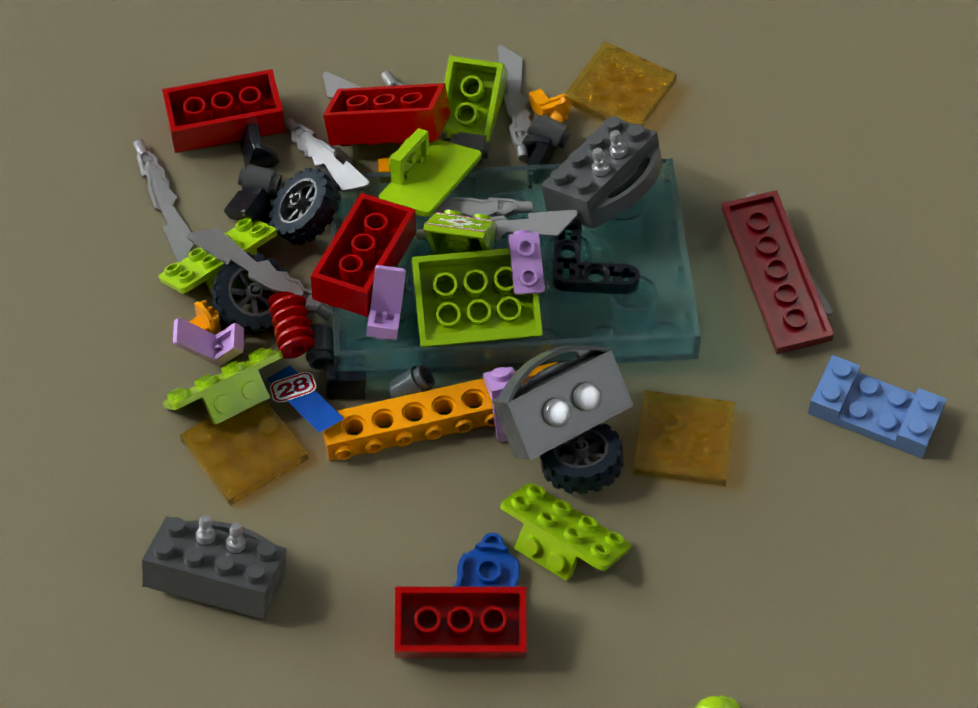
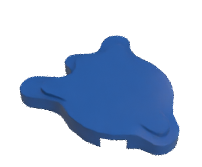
(488, 565)

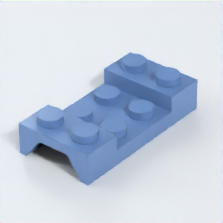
(876, 407)

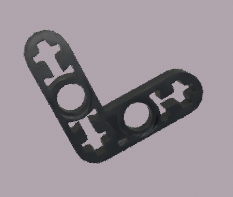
(580, 271)

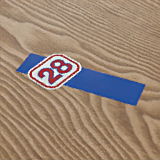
(301, 394)

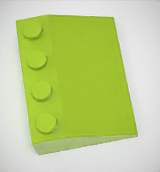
(471, 299)

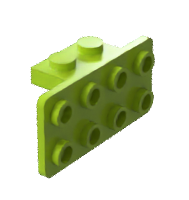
(427, 172)
(204, 267)
(230, 391)
(559, 534)

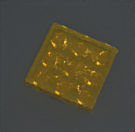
(620, 85)
(684, 438)
(244, 451)

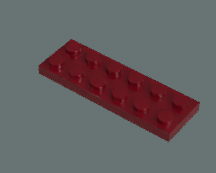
(777, 272)

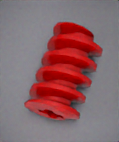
(291, 324)

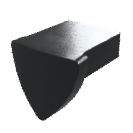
(540, 147)
(254, 151)
(250, 205)
(344, 383)

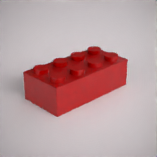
(221, 108)
(386, 114)
(369, 236)
(460, 622)

